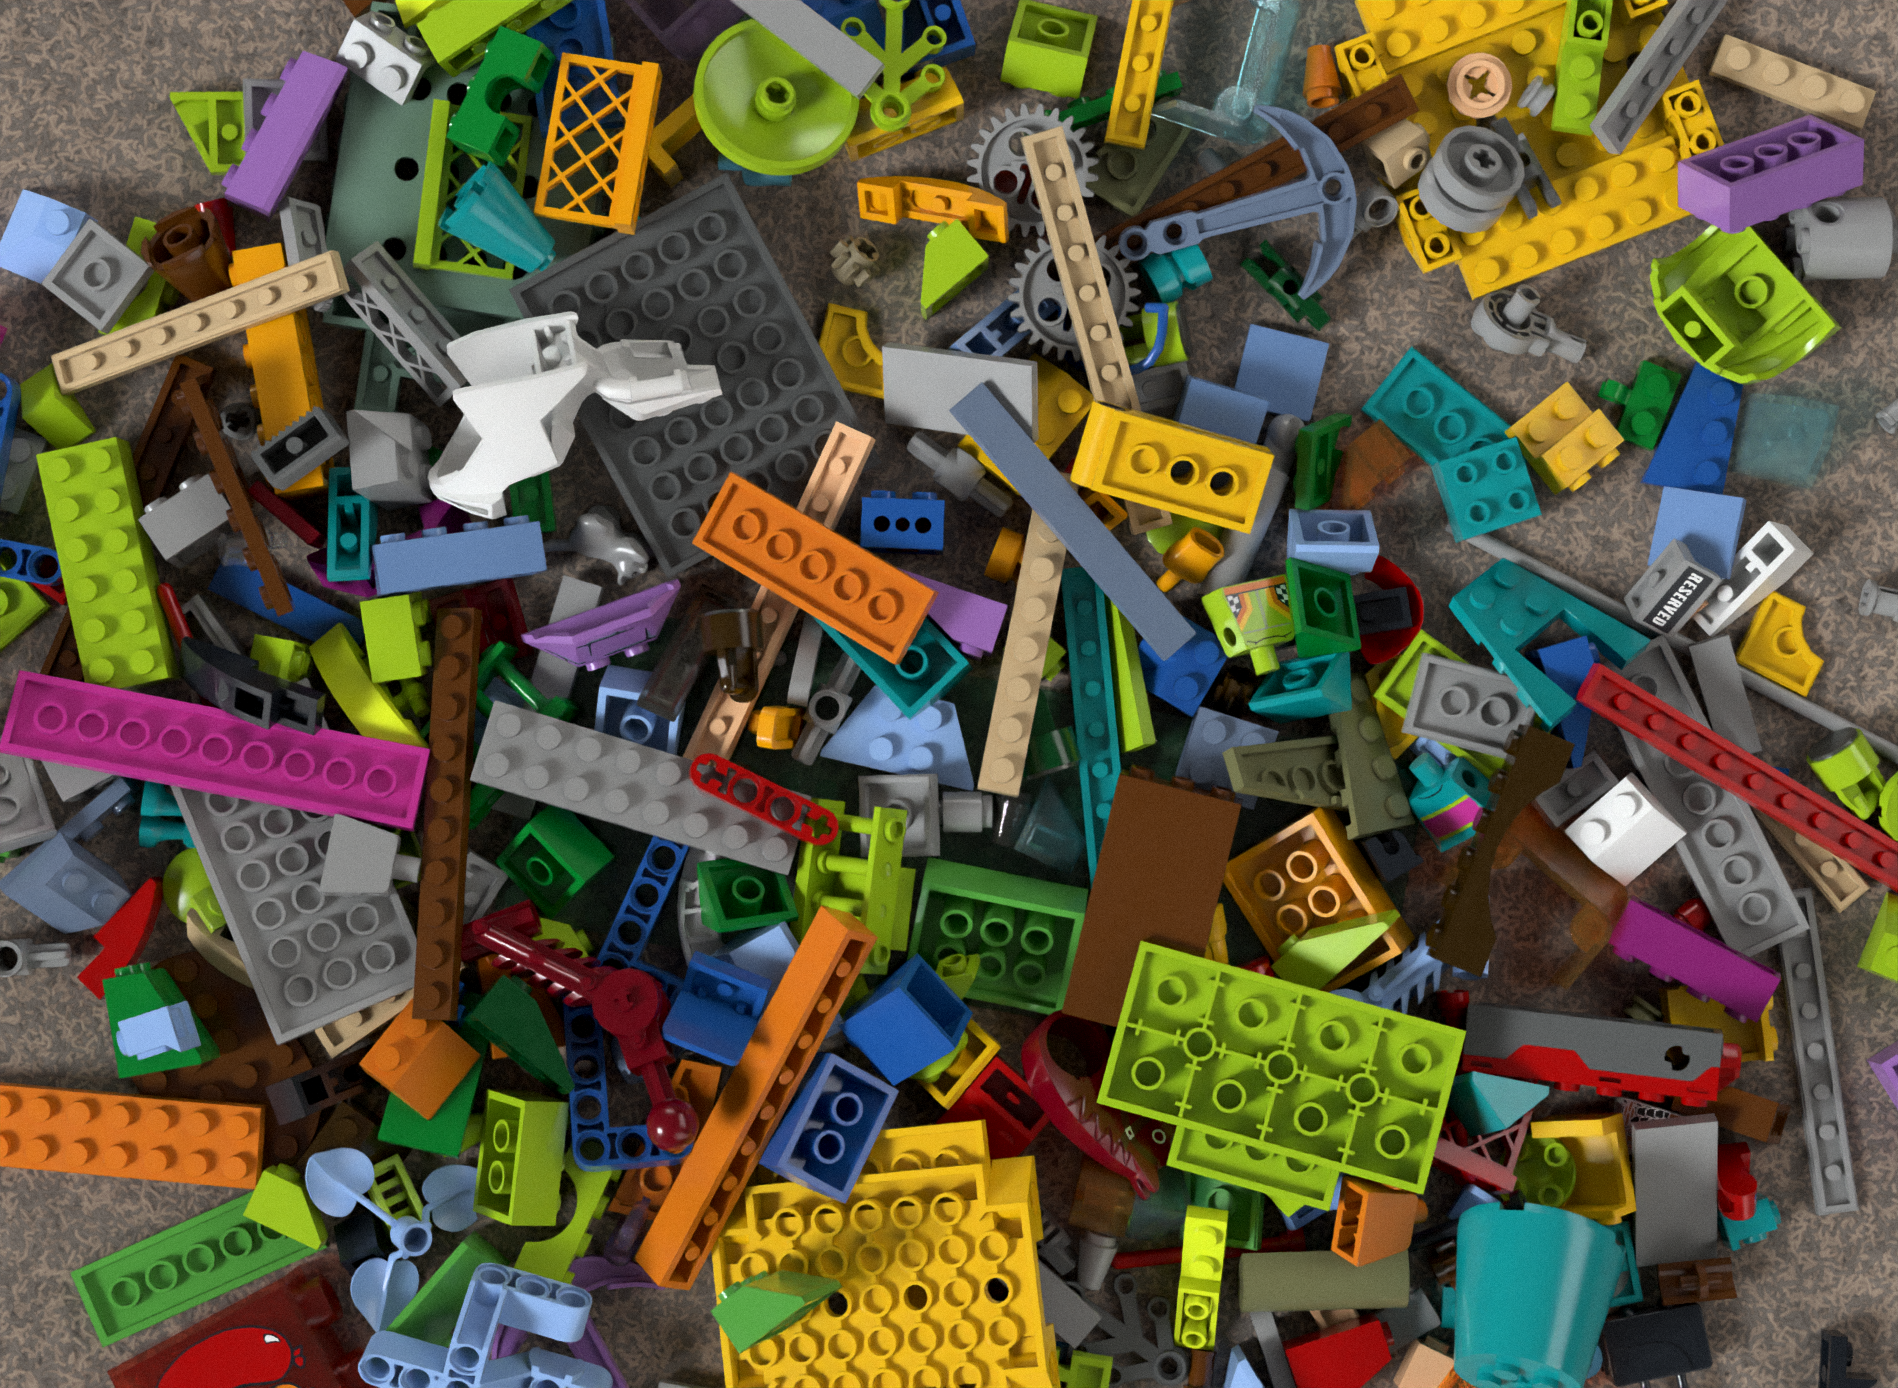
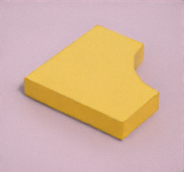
(851, 351)
(1777, 646)

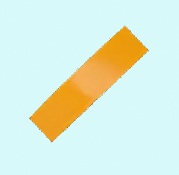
(933, 200)

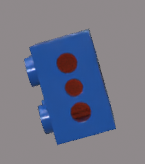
(902, 524)

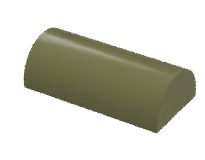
(1320, 1282)

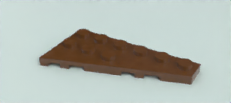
(230, 479)

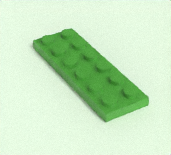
(181, 1269)

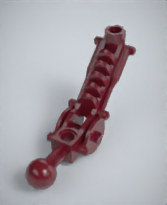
(622, 1000)

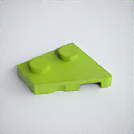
(214, 125)

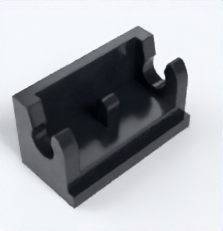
(1389, 858)

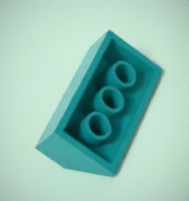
(921, 679)

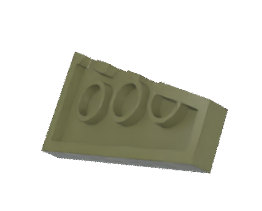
(1289, 771)

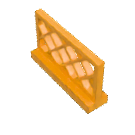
(634, 149)

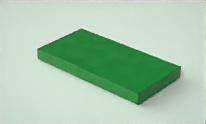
(448, 1126)

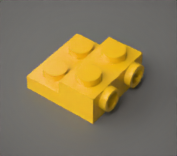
(1565, 439)

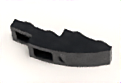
(247, 693)

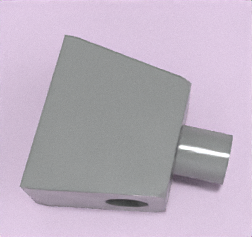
(364, 860)

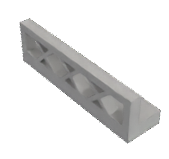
(410, 320)

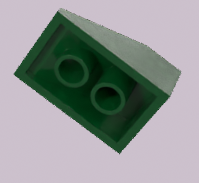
(517, 1027)

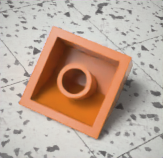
(419, 1061)

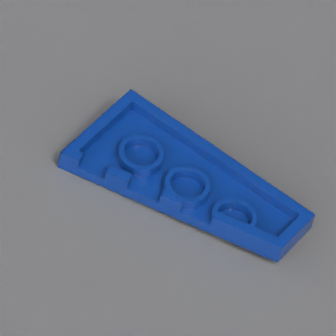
(1698, 435)

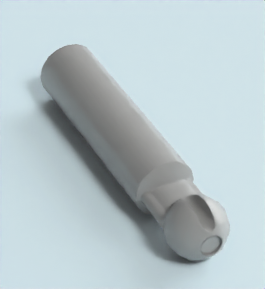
(1241, 547)

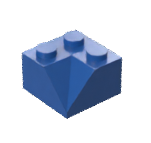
(1186, 674)

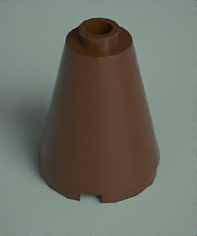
(190, 253)

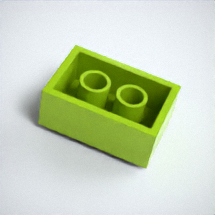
(521, 1157)

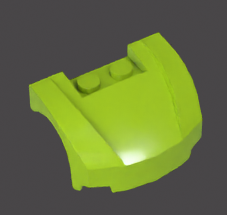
(1738, 306)

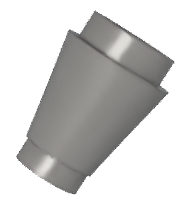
(1095, 1258)

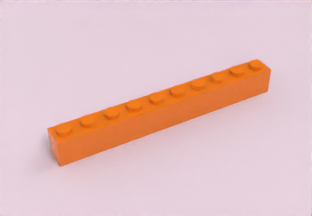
(755, 1098)

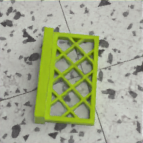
(435, 195)

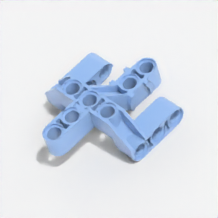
(493, 1297)

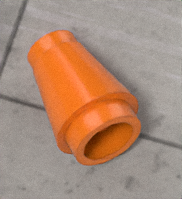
(1321, 78)

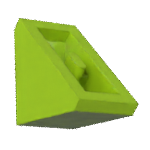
(53, 415)

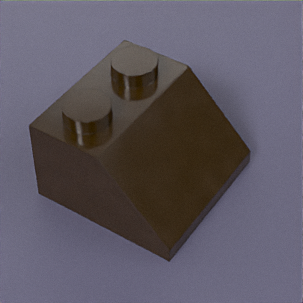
(355, 1128)

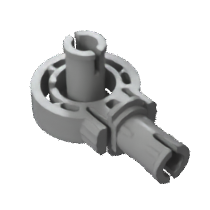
(1521, 327)

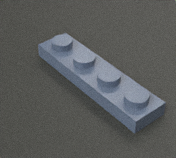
(88, 821)

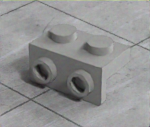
(385, 56)

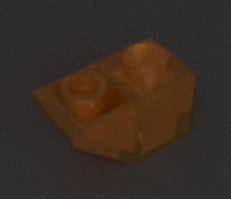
(1367, 462)

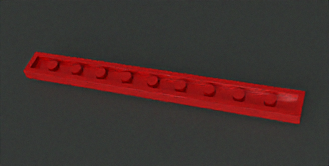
(1740, 773)

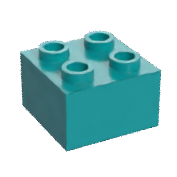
(1486, 490)

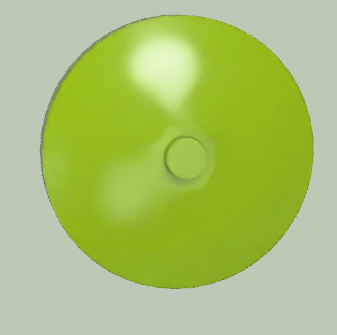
(770, 103)

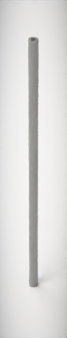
(1678, 642)

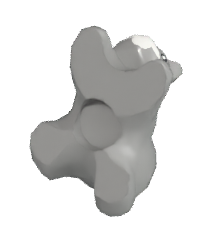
(601, 537)

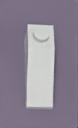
(1756, 572)

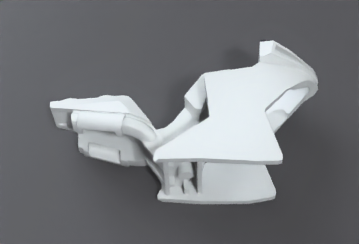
(523, 417)

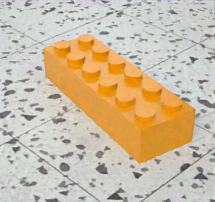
(282, 366)

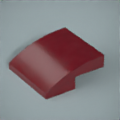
(499, 610)

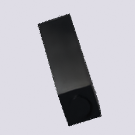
(320, 1087)

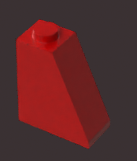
(1340, 1354)

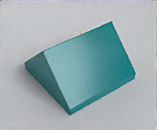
(1305, 688)
(1492, 1102)

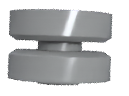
(1471, 179)

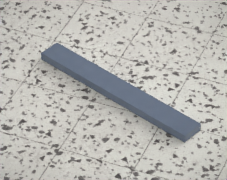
(1072, 521)

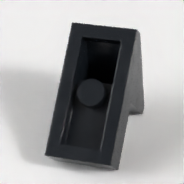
(1835, 1356)

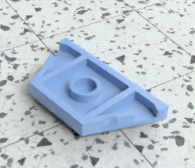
(886, 740)

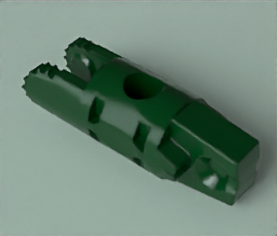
(1292, 304)

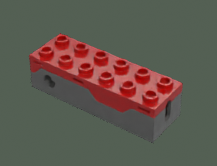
(1598, 1052)

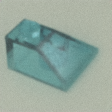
(1784, 438)

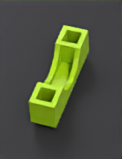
(555, 1256)

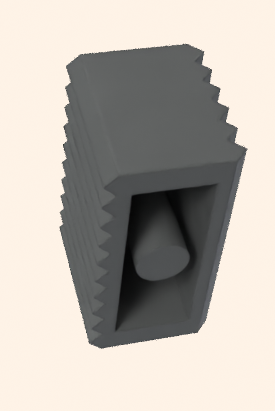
(300, 448)

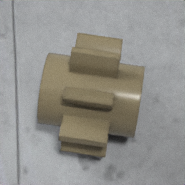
(854, 261)

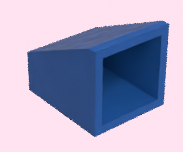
(906, 1021)

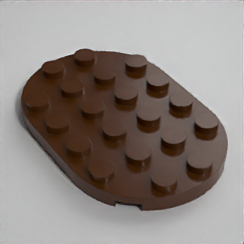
(247, 1059)

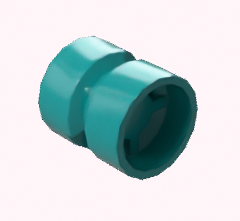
(1173, 271)

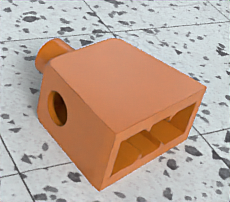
(1374, 1220)

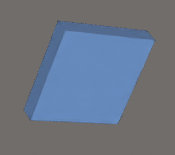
(1282, 370)
(1704, 523)

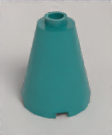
(499, 221)

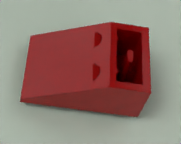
(1005, 1103)

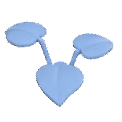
(381, 1286)

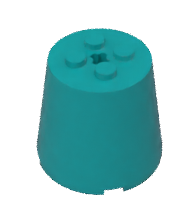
(1531, 1295)

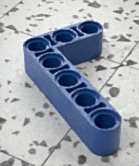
(28, 556)
(646, 916)
(595, 1090)

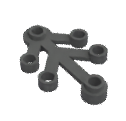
(1129, 1338)

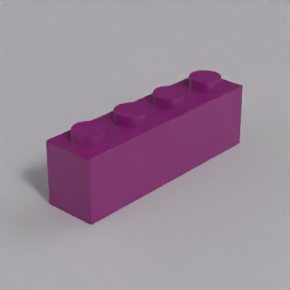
(1694, 959)

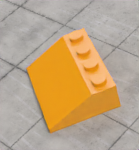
(1311, 879)

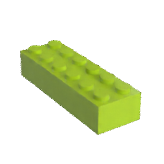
(107, 565)

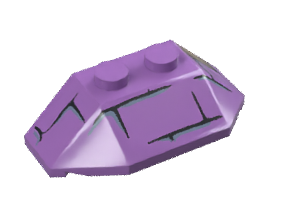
(607, 629)

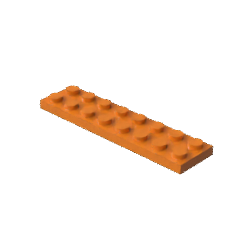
(131, 1135)

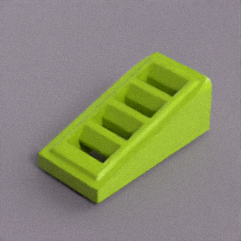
(408, 1192)

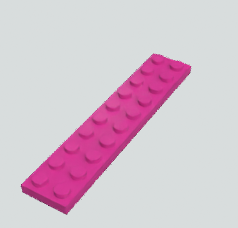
(213, 751)

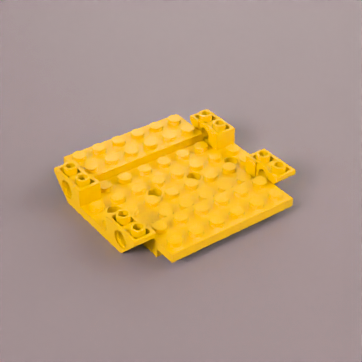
(1601, 193)
(920, 1216)

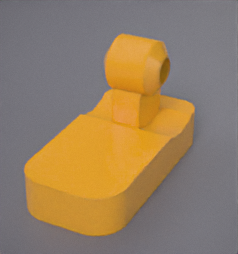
(776, 726)

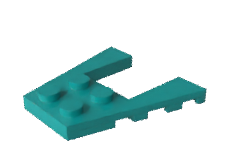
(1512, 607)

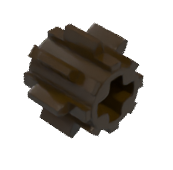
(1234, 691)

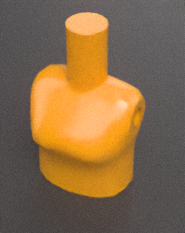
(1190, 558)

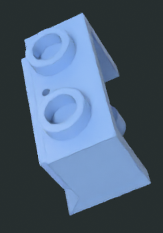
(158, 1032)

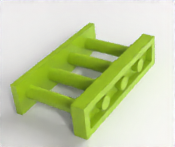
(820, 864)

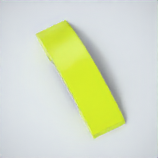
(351, 684)

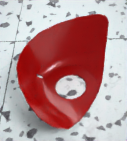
(1385, 646)

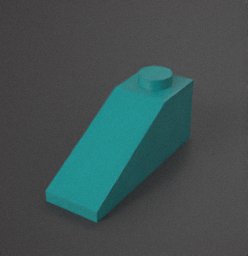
(350, 529)

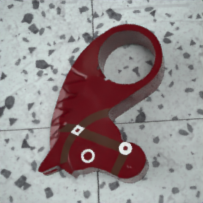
(1111, 1136)

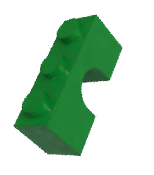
(509, 64)

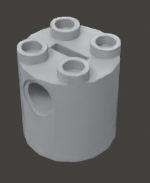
(1841, 239)

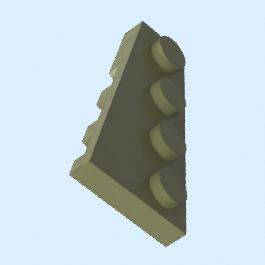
(1370, 775)

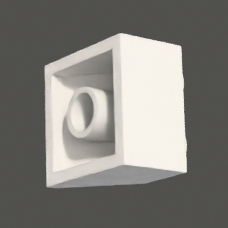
(1626, 830)

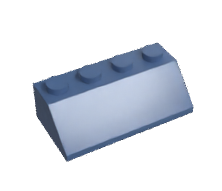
(458, 558)

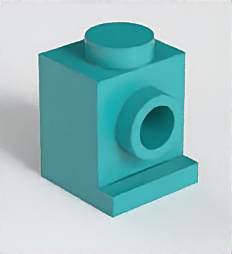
(1750, 1230)

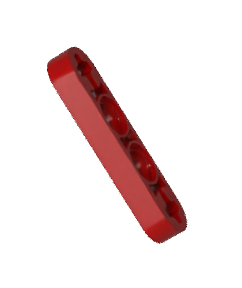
(766, 794)

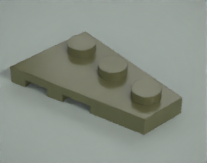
(1132, 174)

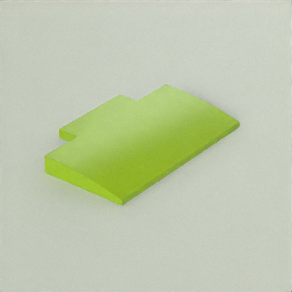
(1278, 1078)

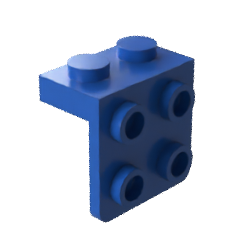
(716, 1009)

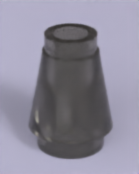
(1010, 817)

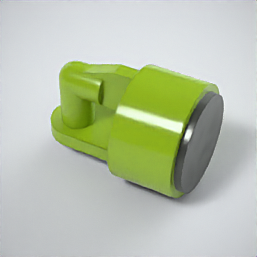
(1177, 343)
(1849, 767)

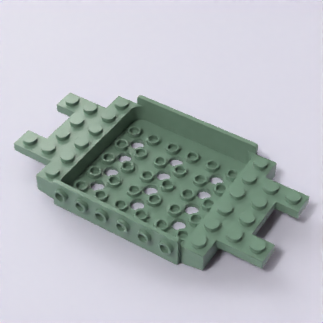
(378, 206)

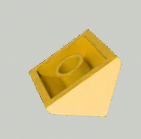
(965, 1067)

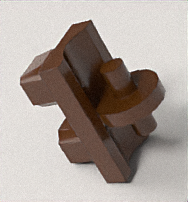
(1695, 1281)

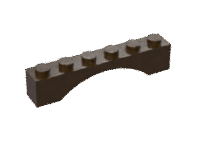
(1465, 928)

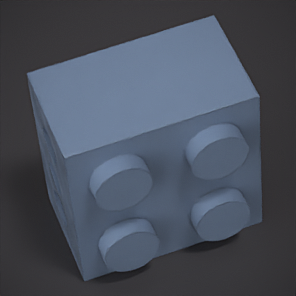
(1208, 738)

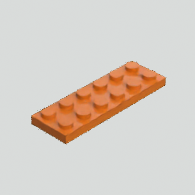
(815, 568)

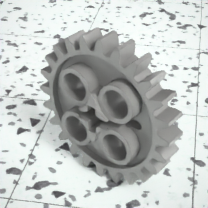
(998, 155)
(1038, 287)

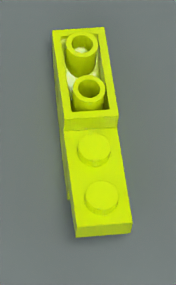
(1200, 1277)

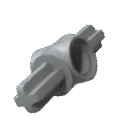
(959, 474)
(816, 729)
(34, 956)

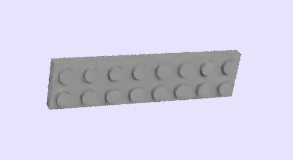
(628, 787)
(1723, 839)

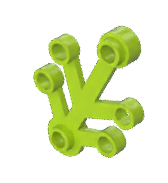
(897, 65)

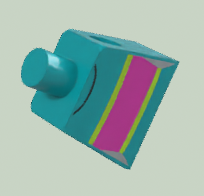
(1447, 798)

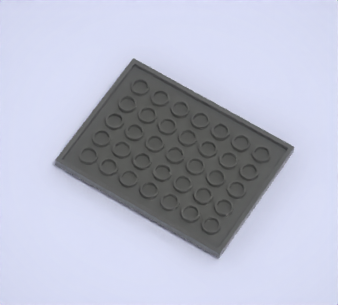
(712, 286)

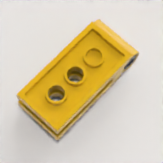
(1133, 456)

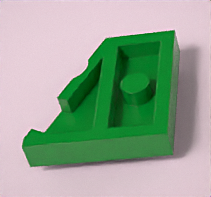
(1318, 460)

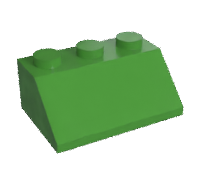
(439, 1302)
(769, 1305)

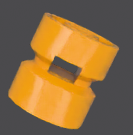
(1006, 557)

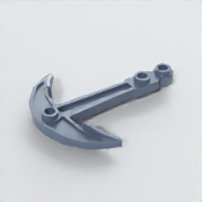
(1291, 199)

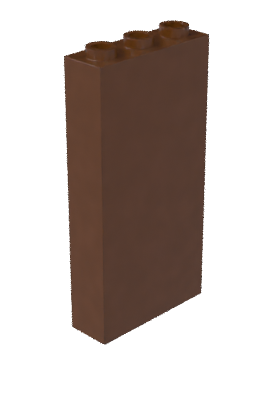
(1151, 883)

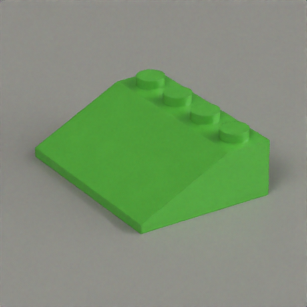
(1014, 922)

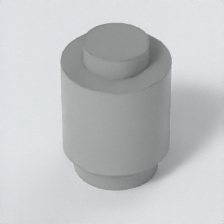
(965, 811)

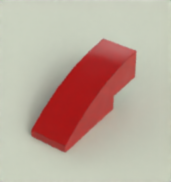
(124, 936)

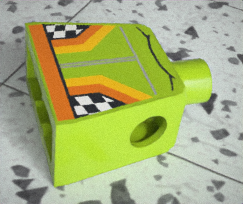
(1252, 619)

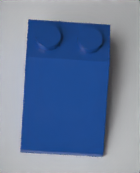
(1567, 667)

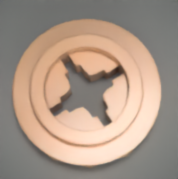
(1497, 83)

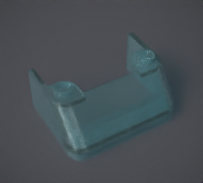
(1257, 83)

